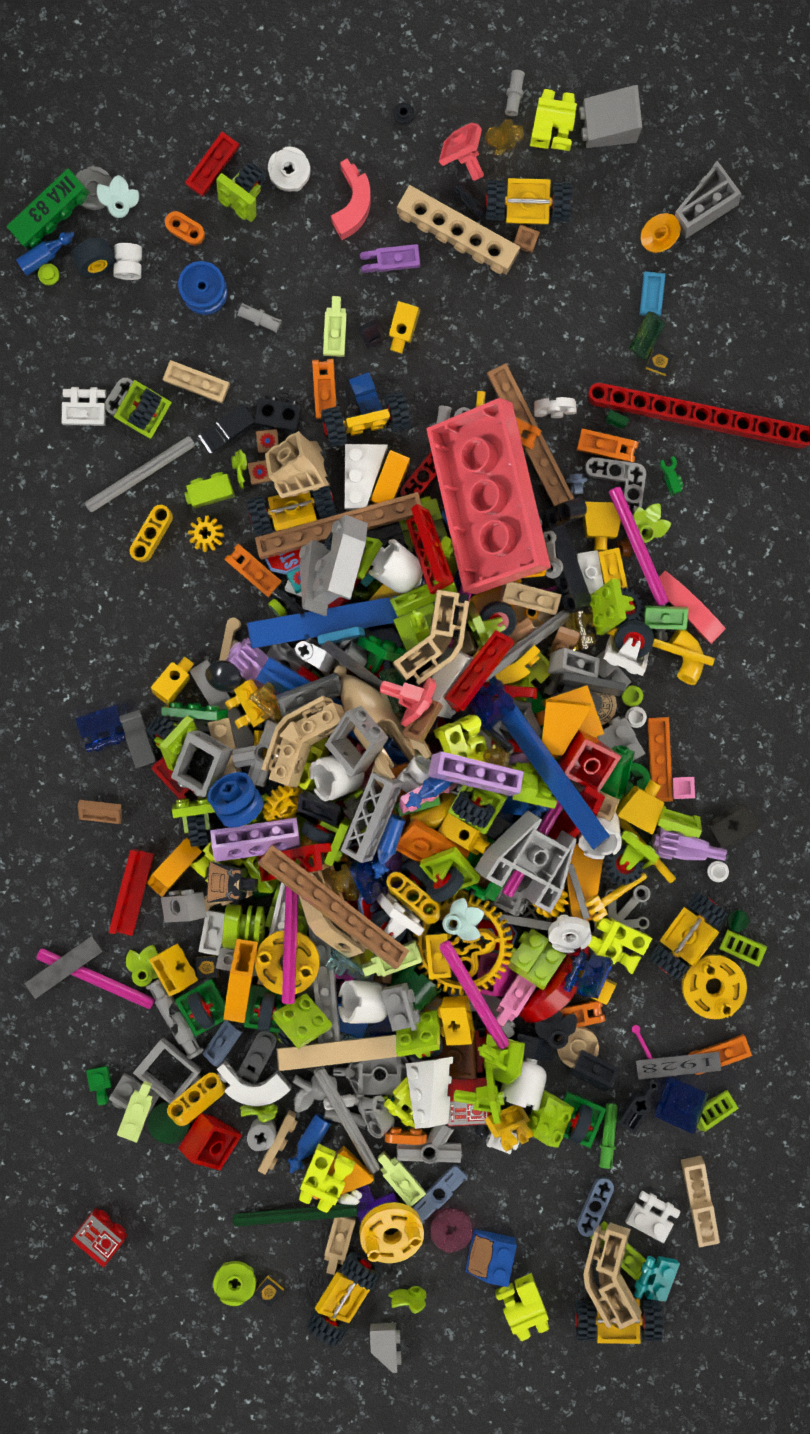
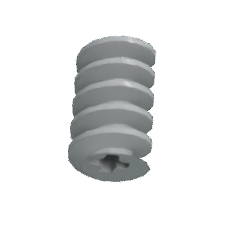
(260, 1141)

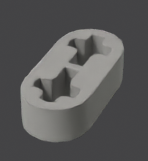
(116, 394)

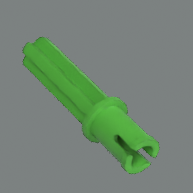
(607, 1146)

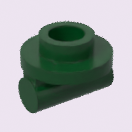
(737, 920)

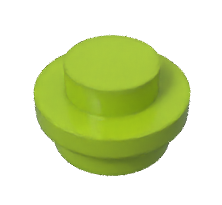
(48, 274)

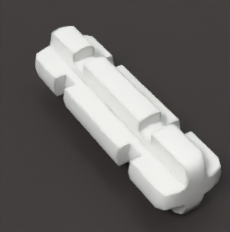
(348, 1099)

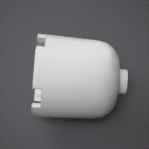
(397, 568)
(333, 779)
(610, 846)
(362, 1002)
(528, 1088)

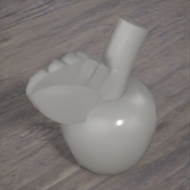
(309, 1092)

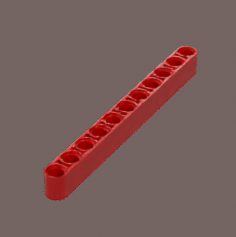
(711, 413)

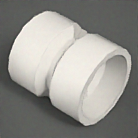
(127, 261)
(415, 773)

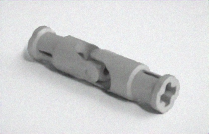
(176, 1021)

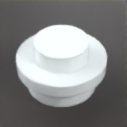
(636, 717)
(718, 871)

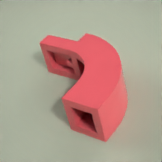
(355, 213)

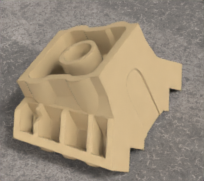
(296, 466)

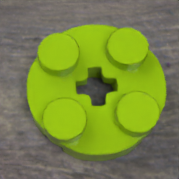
(242, 1292)

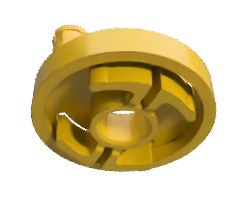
(269, 957)
(722, 1002)
(393, 1247)

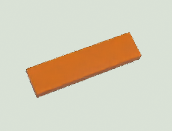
(660, 756)

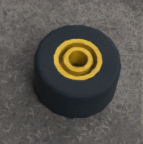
(93, 257)

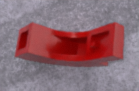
(552, 999)

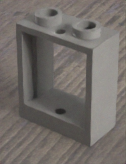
(339, 744)
(210, 745)
(142, 1073)

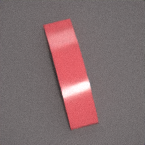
(698, 614)

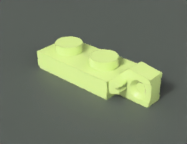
(335, 329)
(380, 967)
(136, 1113)
(401, 1179)

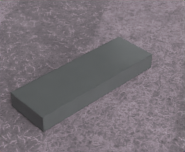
(594, 684)
(298, 697)

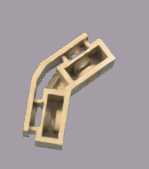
(439, 639)
(296, 735)
(324, 927)
(613, 1287)

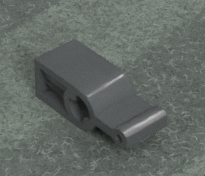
(138, 740)

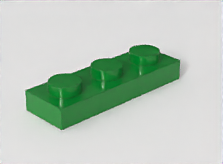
(195, 711)

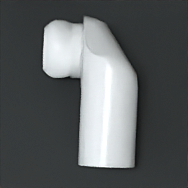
(350, 1199)

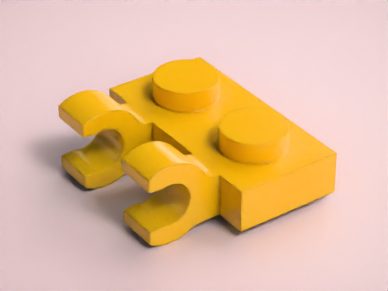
(252, 711)
(511, 1119)

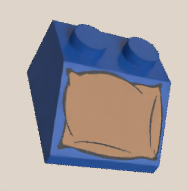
(491, 1257)

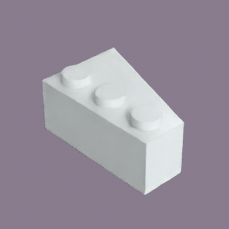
(362, 470)
(447, 677)
(429, 1090)

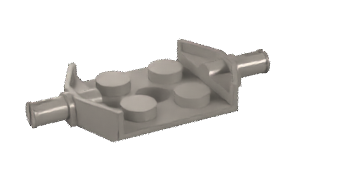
(363, 1079)

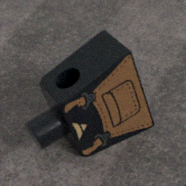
(228, 882)

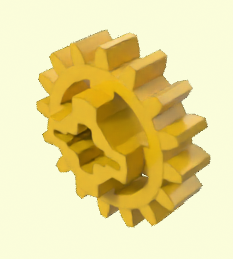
(282, 803)

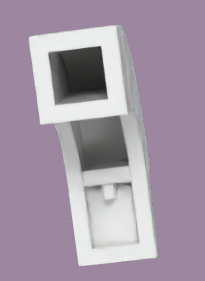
(253, 1094)

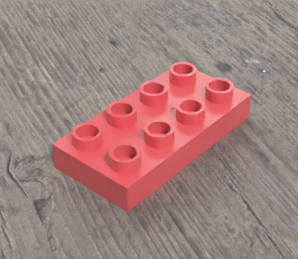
(488, 497)

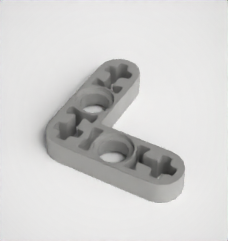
(625, 476)

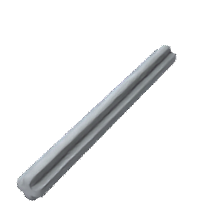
(139, 474)
(531, 640)
(346, 1119)

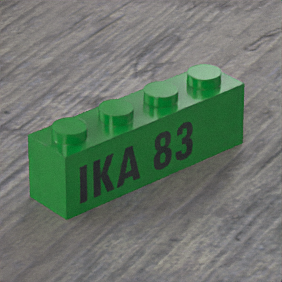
(48, 209)

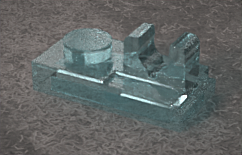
(343, 963)

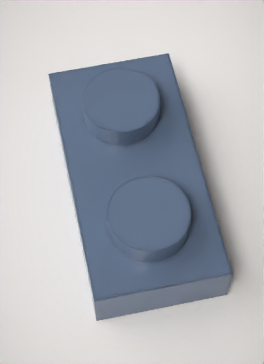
(222, 1043)

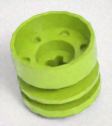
(243, 926)

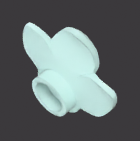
(117, 194)
(466, 918)

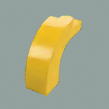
(517, 670)

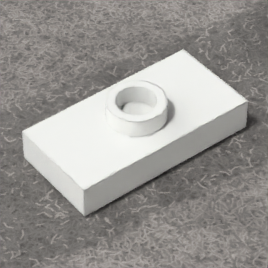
(591, 570)

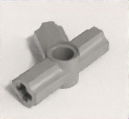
(253, 756)
(437, 1140)

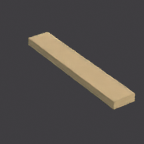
(336, 1052)

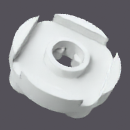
(292, 181)
(555, 407)
(577, 928)

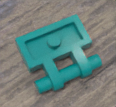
(661, 1278)

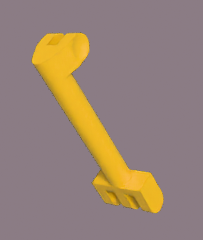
(599, 905)

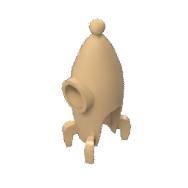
(359, 693)

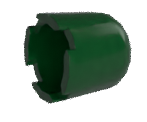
(423, 988)

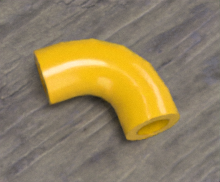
(690, 669)
(435, 815)

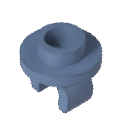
(576, 483)

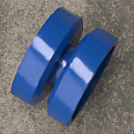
(201, 275)
(235, 799)

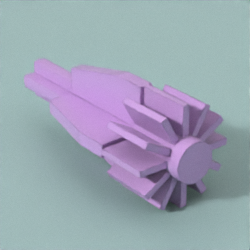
(248, 660)
(676, 845)

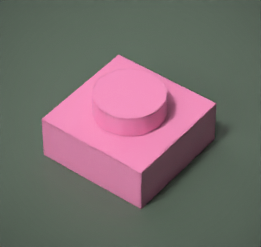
(683, 787)

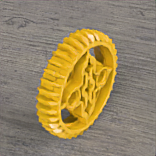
(473, 958)

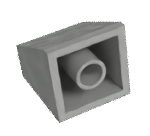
(611, 118)

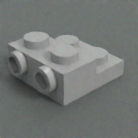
(620, 733)

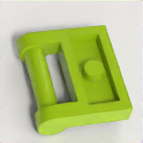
(676, 821)

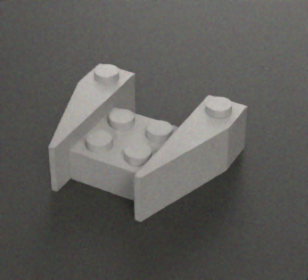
(332, 572)
(533, 855)

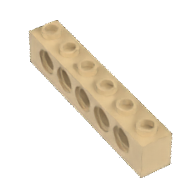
(452, 219)

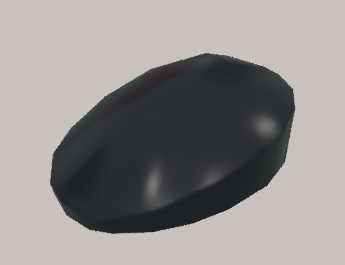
(223, 676)

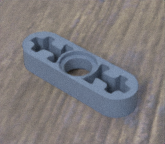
(583, 1218)

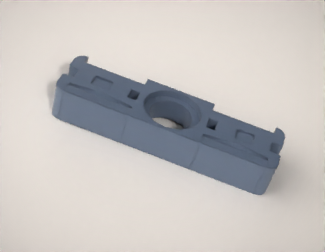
(449, 1183)

